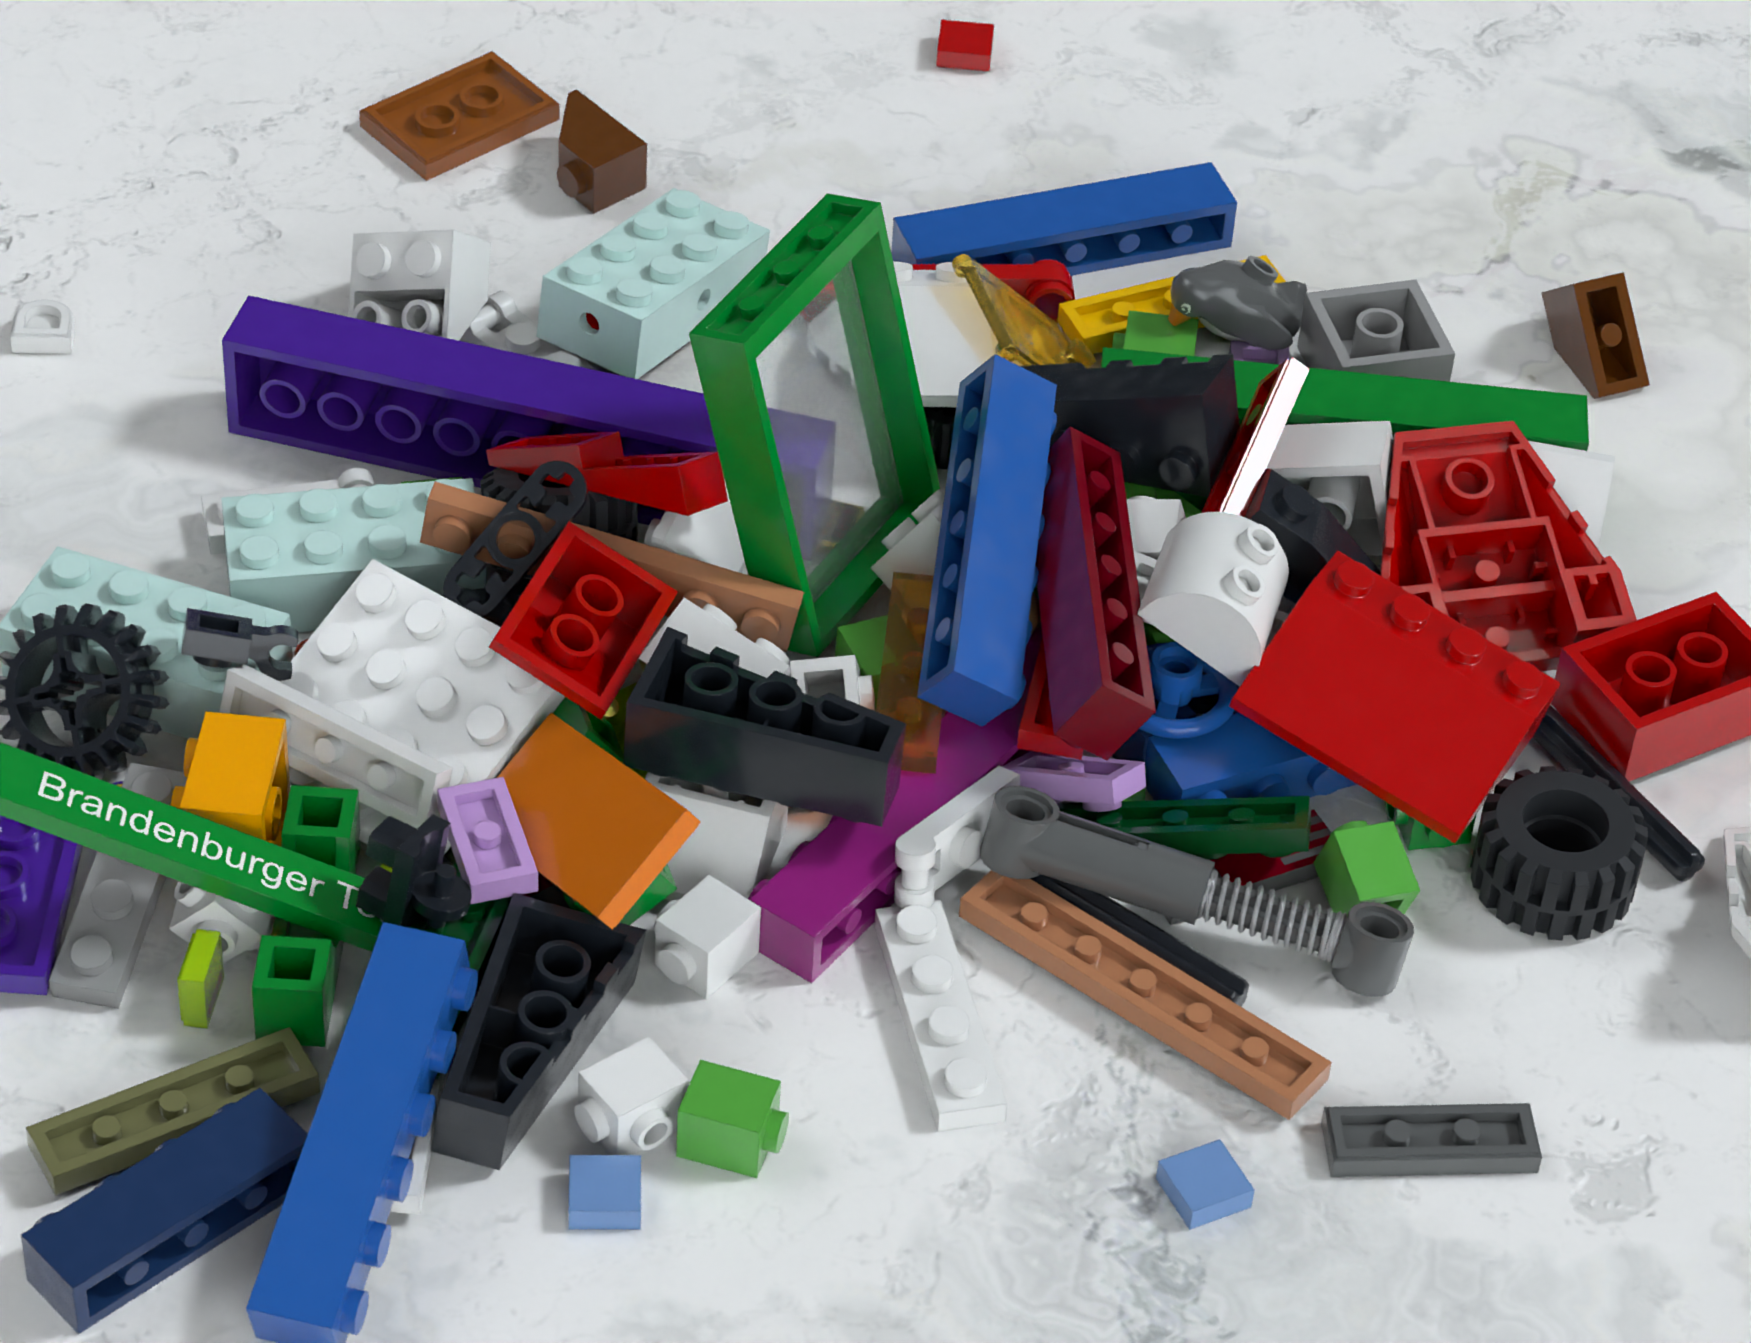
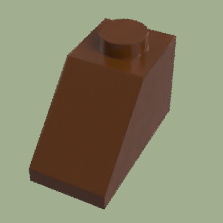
(598, 156)
(1597, 334)

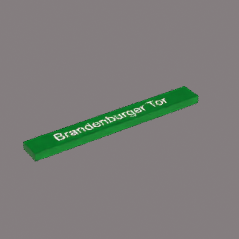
(184, 847)

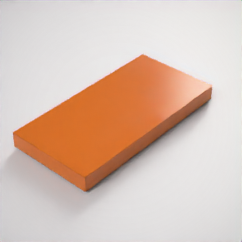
(592, 820)

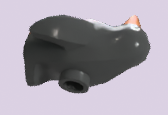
(1240, 302)

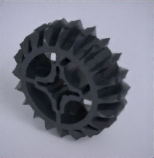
(65, 643)

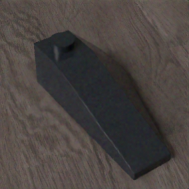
(1303, 530)

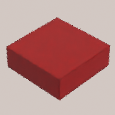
(965, 45)

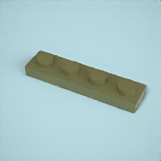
(137, 1120)

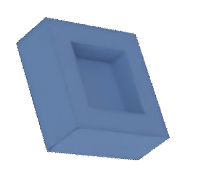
(1204, 1184)
(605, 1192)

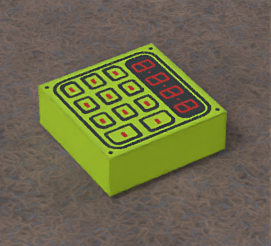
(200, 978)

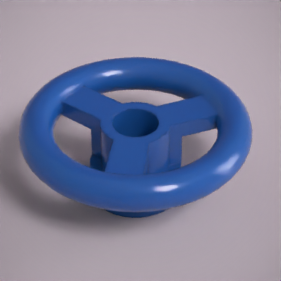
(1178, 679)

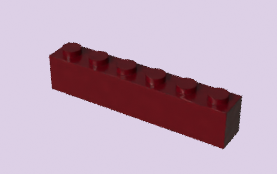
(1091, 600)

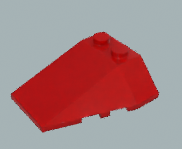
(1495, 543)

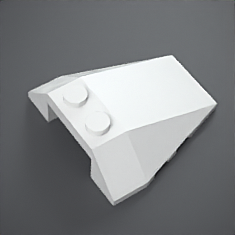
(944, 330)

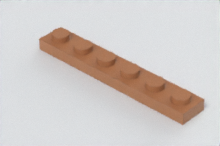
(757, 606)
(1147, 991)

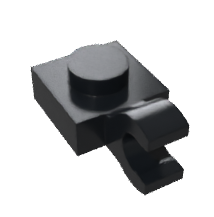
(224, 639)

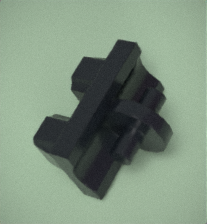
(419, 882)

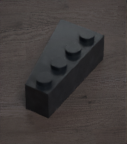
(1163, 418)
(760, 735)
(534, 1016)

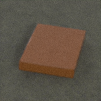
(459, 115)

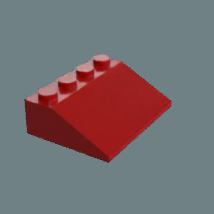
(1396, 696)

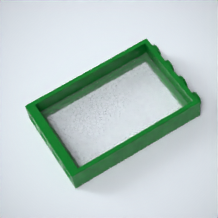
(818, 412)

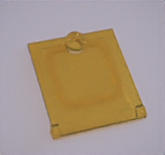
(1018, 325)

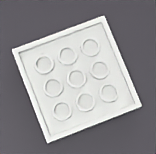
(422, 677)

